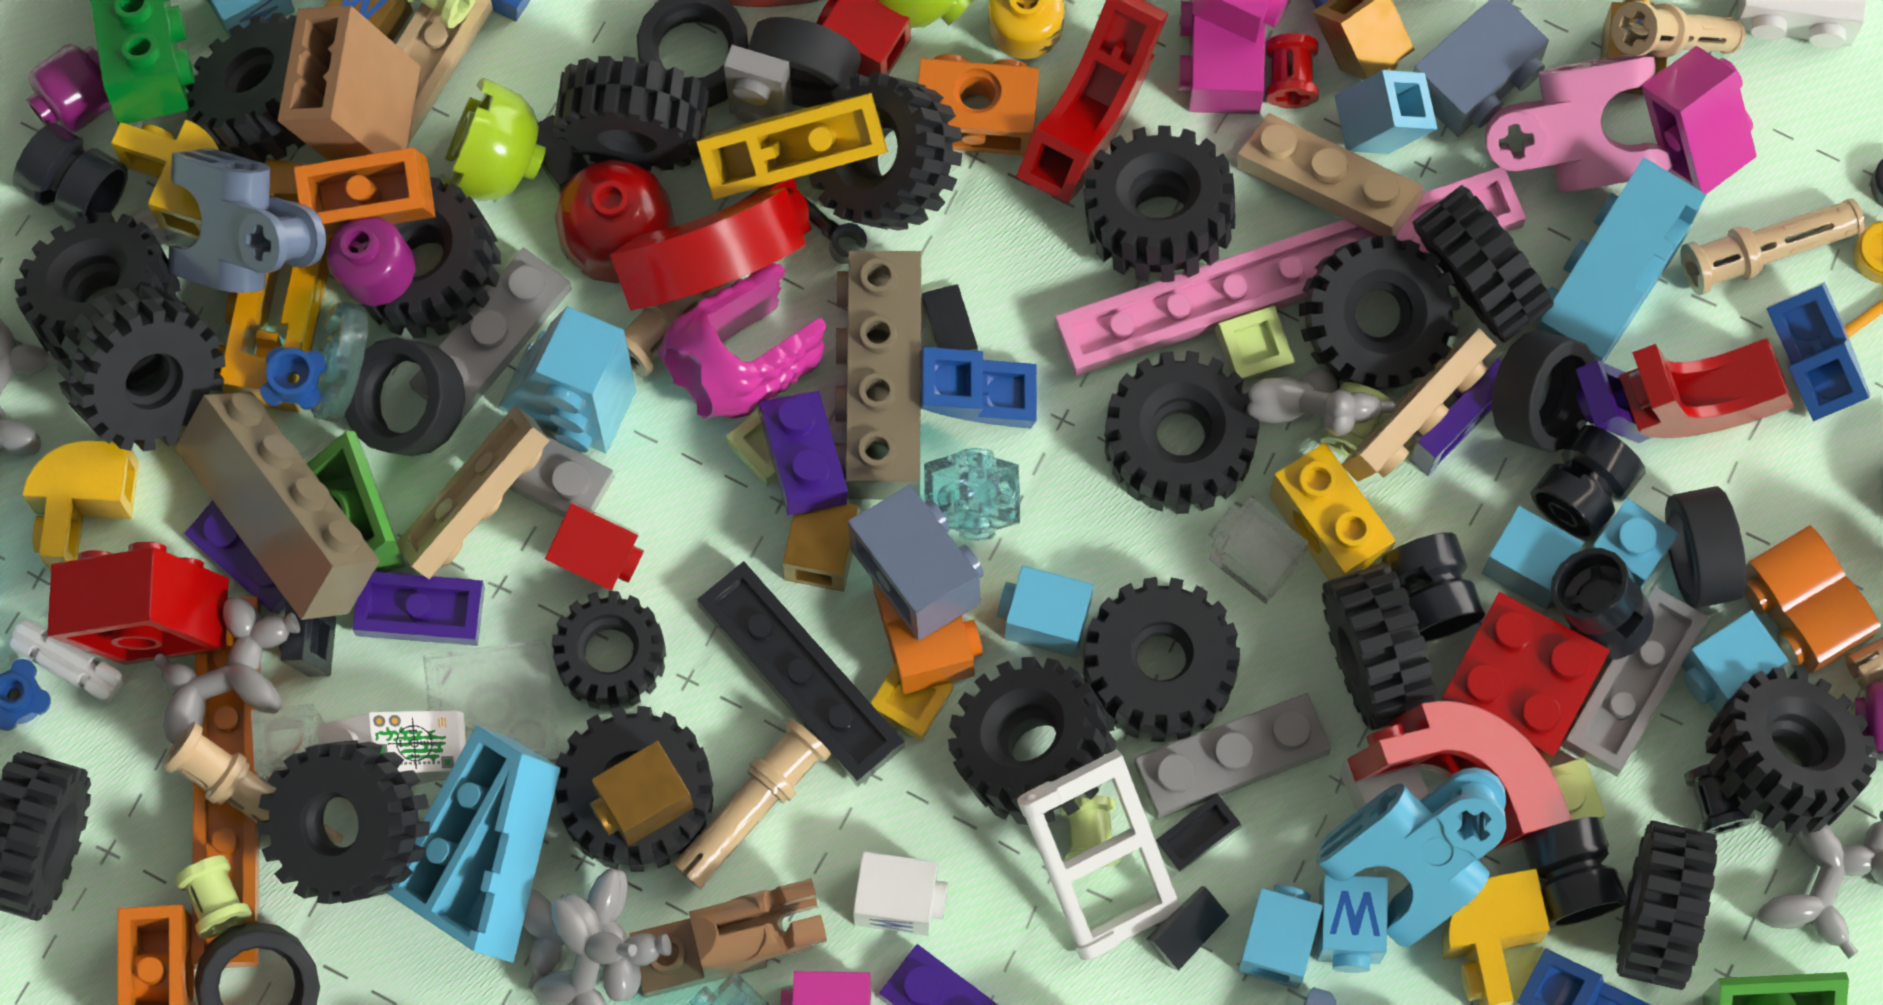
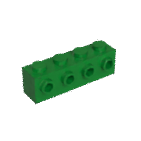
(141, 57)

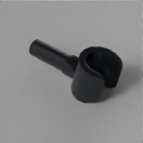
(834, 232)

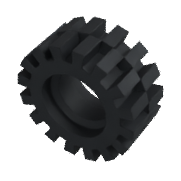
(601, 615)

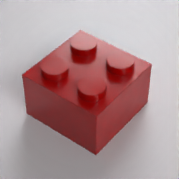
(137, 604)
(1527, 672)

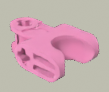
(1569, 127)

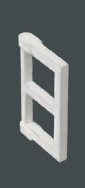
(1139, 836)

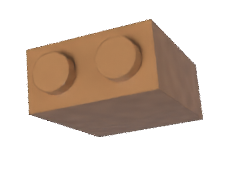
(347, 85)

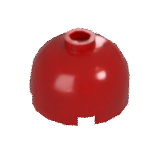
(605, 210)

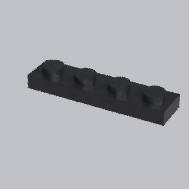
(800, 673)

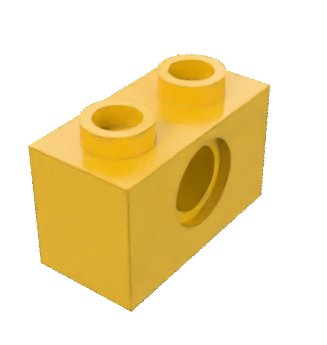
(1330, 513)

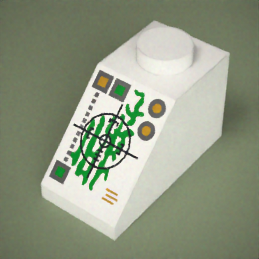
(424, 739)

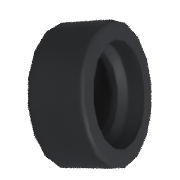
(672, 13)
(815, 54)
(1520, 385)
(443, 405)
(1708, 549)
(249, 937)

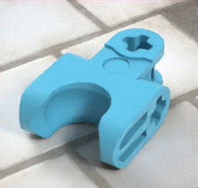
(1426, 840)

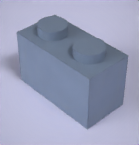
(1482, 64)
(916, 561)

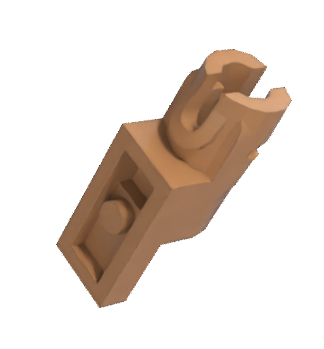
(733, 938)

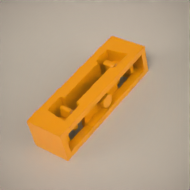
(250, 311)

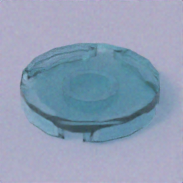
(344, 358)

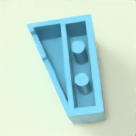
(1624, 258)
(575, 381)
(483, 844)

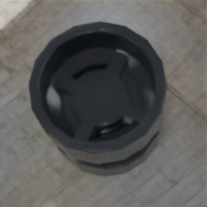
(62, 174)
(1593, 476)
(1603, 601)
(1448, 602)
(1577, 881)

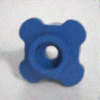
(283, 363)
(32, 698)

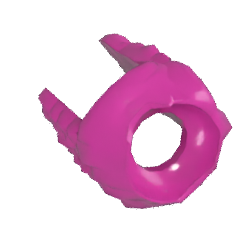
(715, 376)

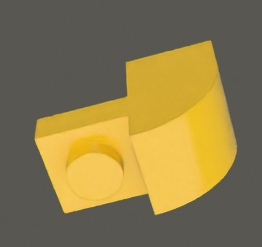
(150, 153)
(75, 484)
(1501, 917)

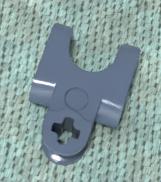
(242, 225)

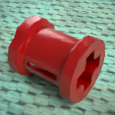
(1287, 89)

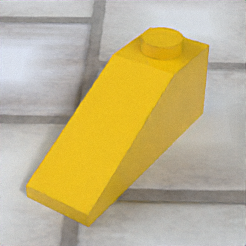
(791, 145)

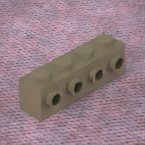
(882, 372)
(277, 505)

